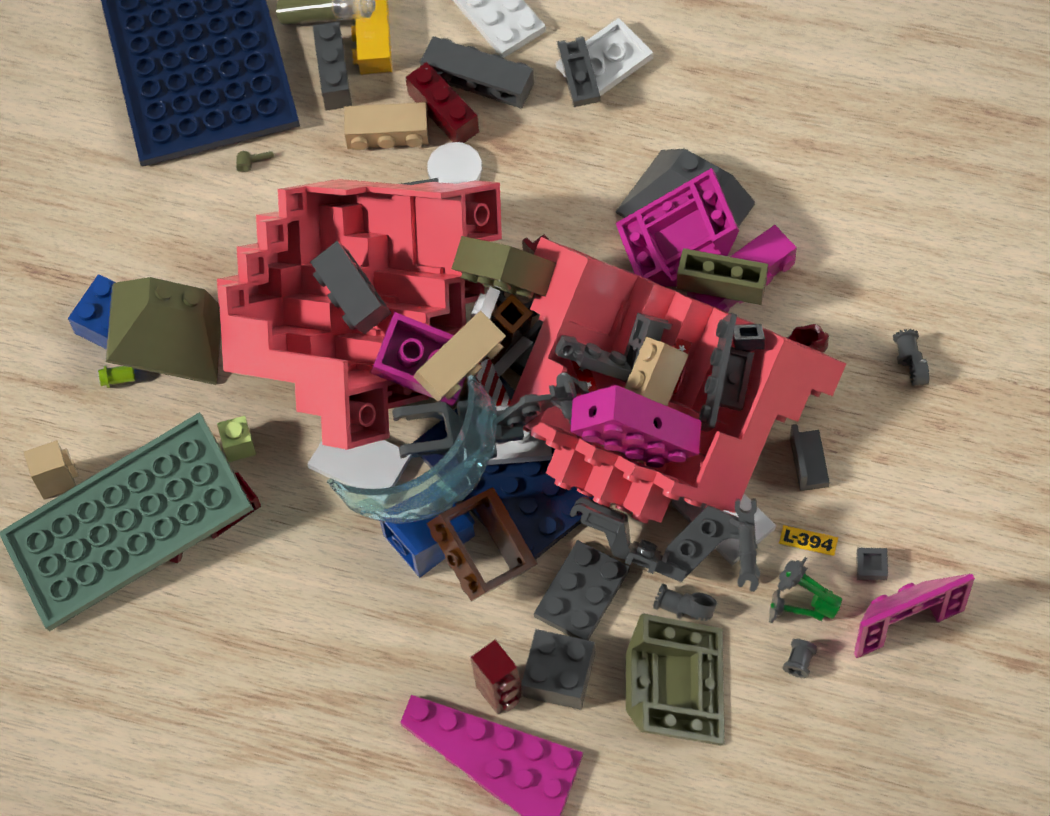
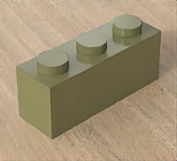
(722, 276)

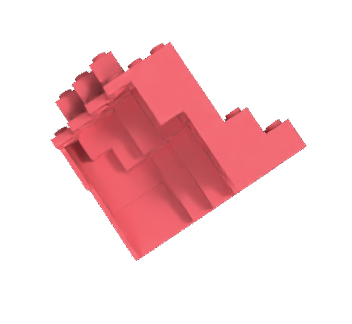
(600, 308)
(289, 330)

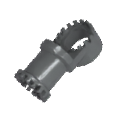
(911, 356)
(696, 605)

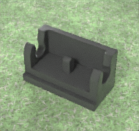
(644, 327)

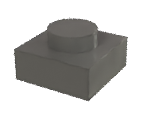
(872, 564)

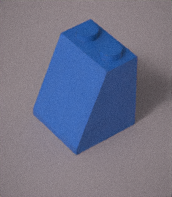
(416, 544)

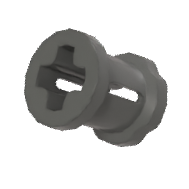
(800, 658)

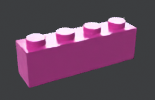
(769, 248)

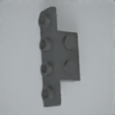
(729, 375)

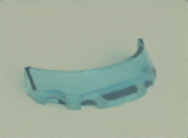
(442, 484)

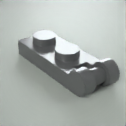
(578, 72)

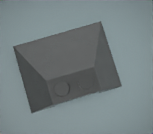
(675, 168)

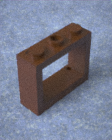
(502, 532)

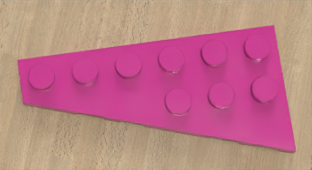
(509, 764)

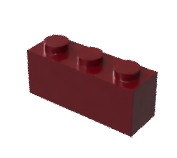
(442, 103)
(496, 677)

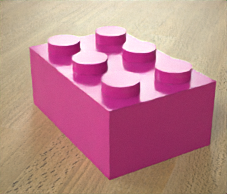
(406, 349)

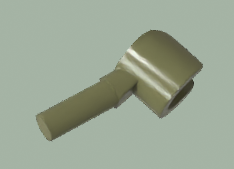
(245, 158)

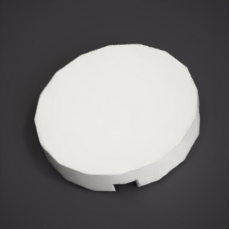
(455, 163)

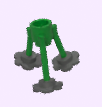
(824, 600)

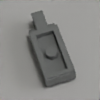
(594, 358)

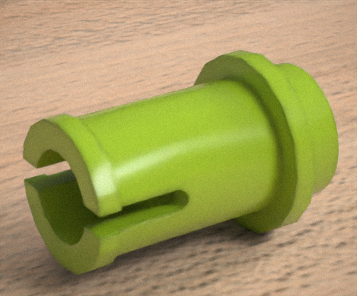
(116, 375)

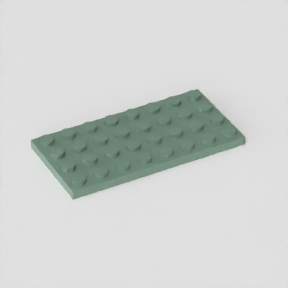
(125, 521)

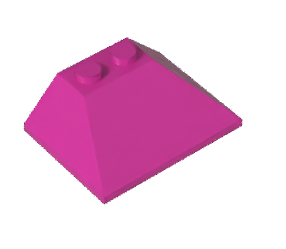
(686, 218)
(943, 597)

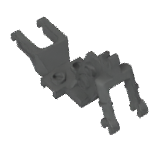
(509, 421)
(687, 548)

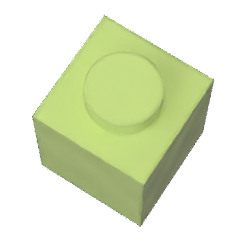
(236, 438)

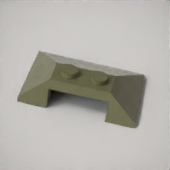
(164, 329)
(676, 679)

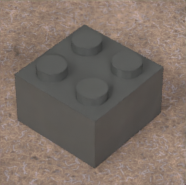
(558, 669)

